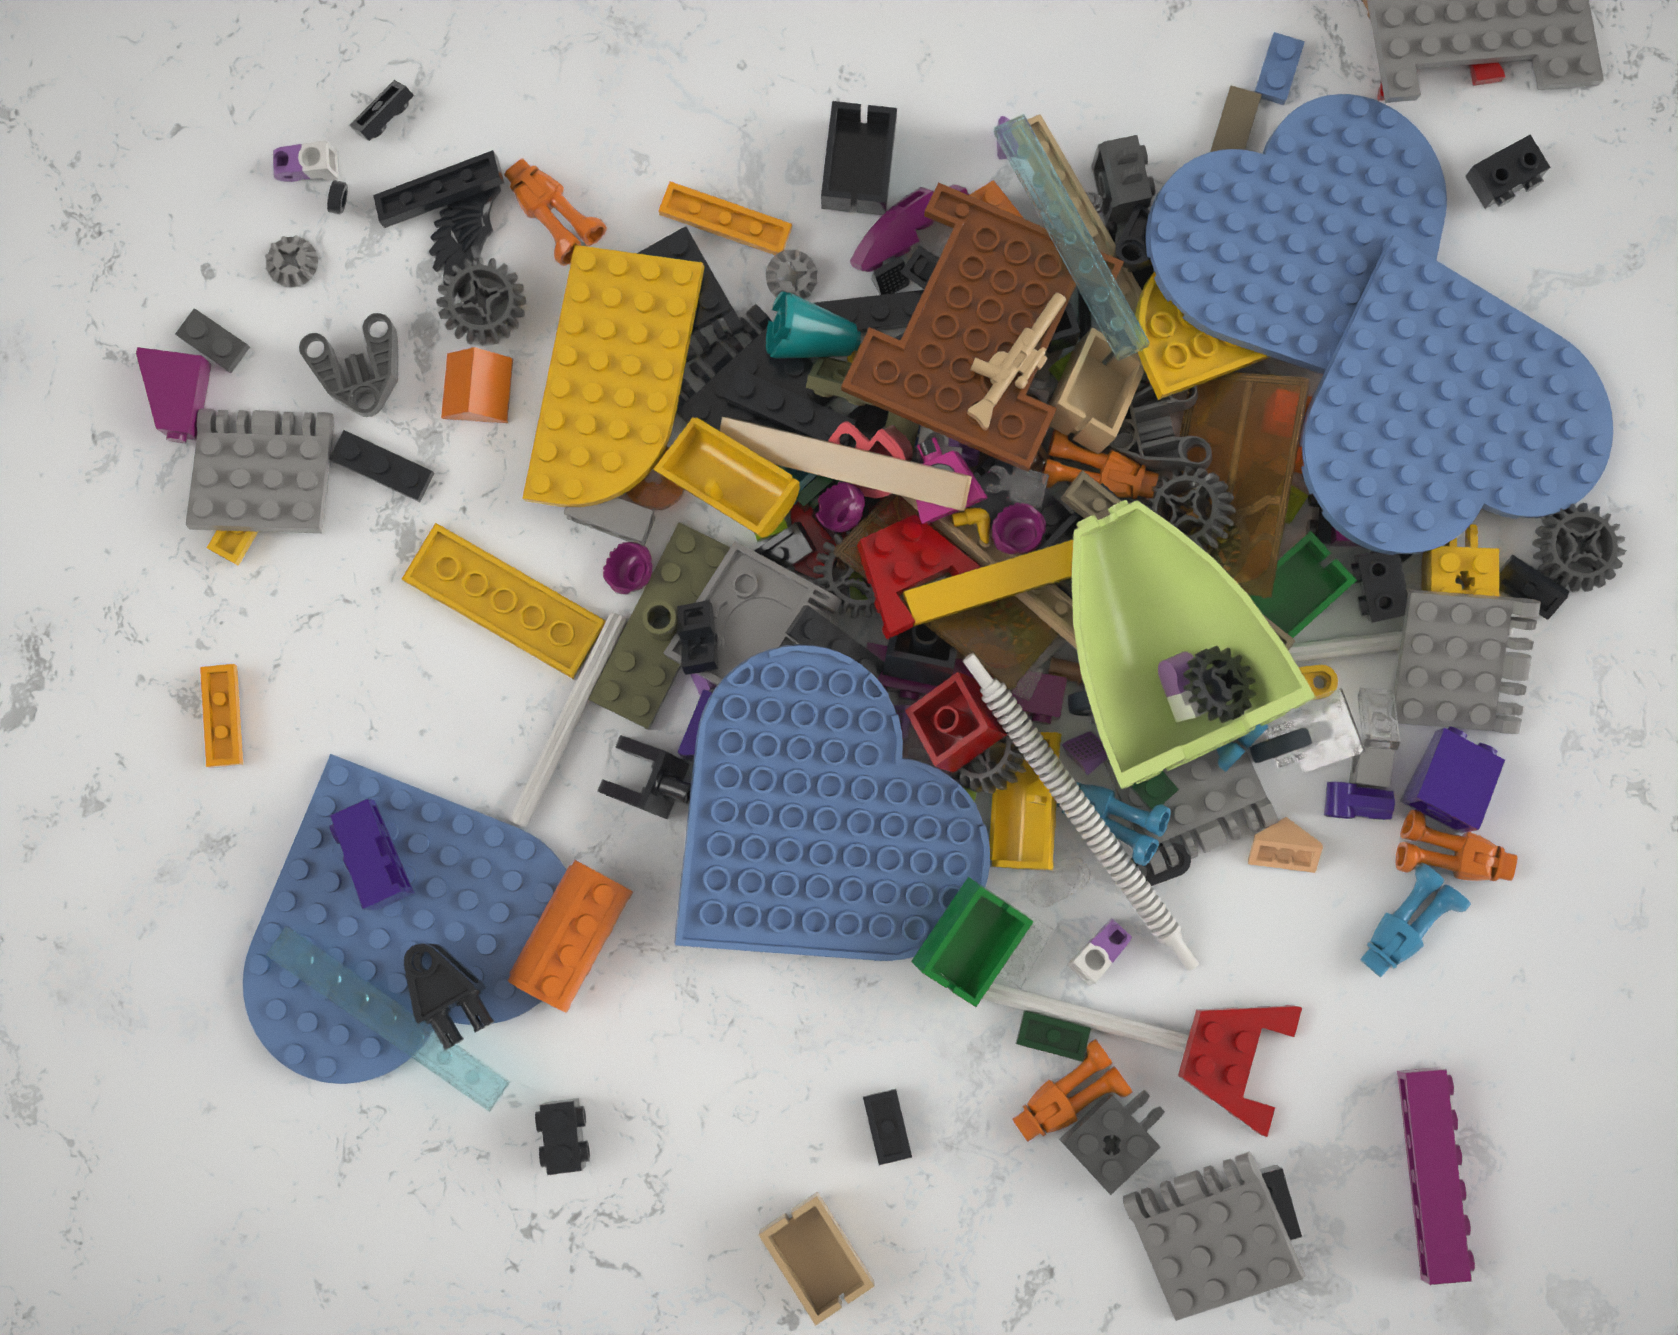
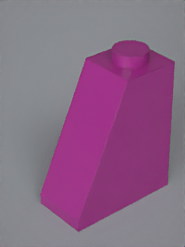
(175, 390)

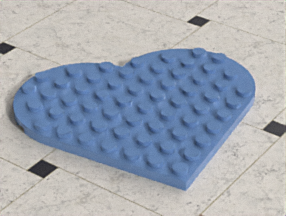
(1287, 238)
(1448, 410)
(814, 822)
(474, 894)

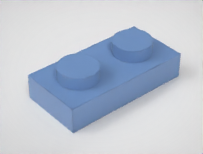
(1279, 68)

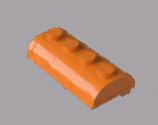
(569, 936)

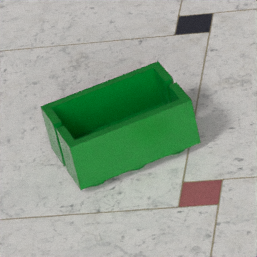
(1303, 586)
(972, 942)

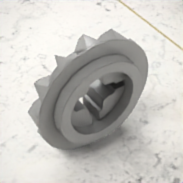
(779, 267)
(290, 275)

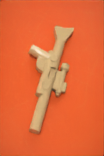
(1020, 358)

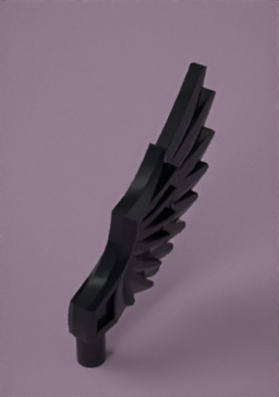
(462, 232)

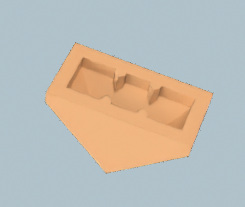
(1285, 847)

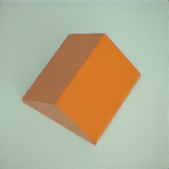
(477, 386)

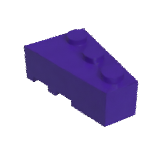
(370, 855)

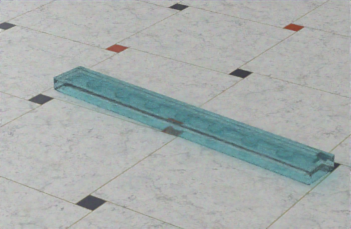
(1071, 237)
(387, 1018)

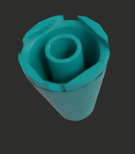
(808, 330)

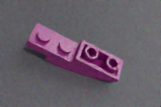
(895, 230)

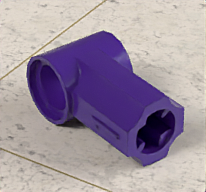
(1350, 801)

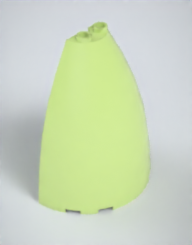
(1149, 596)

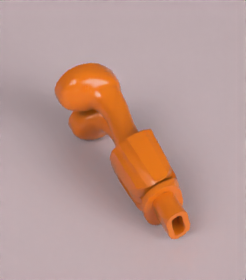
(541, 193)
(1117, 470)
(1473, 857)
(1053, 1110)

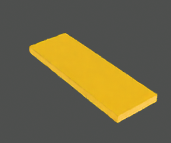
(504, 600)

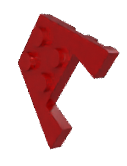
(903, 559)
(1223, 1052)

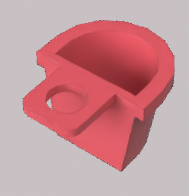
(885, 442)

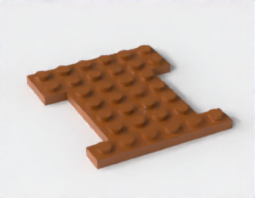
(976, 303)

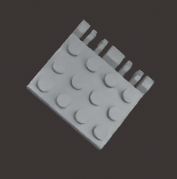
(262, 476)
(753, 608)
(1456, 660)
(1202, 798)
(1215, 1242)

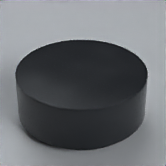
(337, 197)

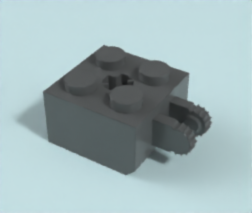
(1122, 178)
(1133, 1141)

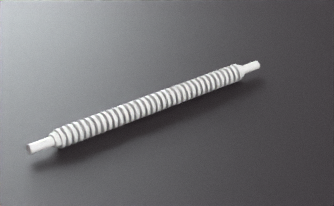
(1080, 812)

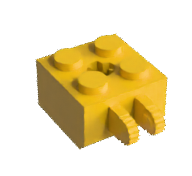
(1473, 565)

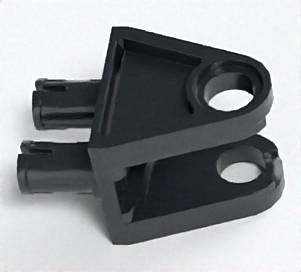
(1132, 246)
(664, 783)
(441, 989)

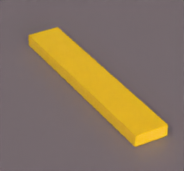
(990, 583)

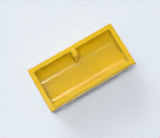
(729, 477)
(1024, 819)

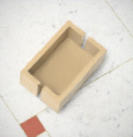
(1094, 395)
(816, 1258)

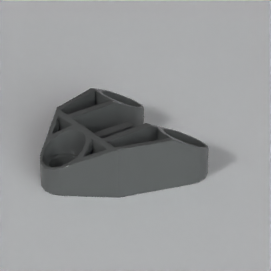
(384, 362)
(1163, 453)

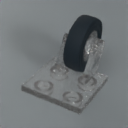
(1318, 731)

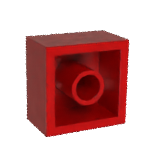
(954, 722)

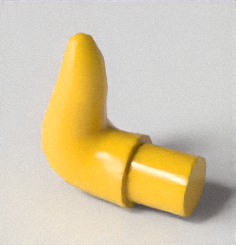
(974, 516)

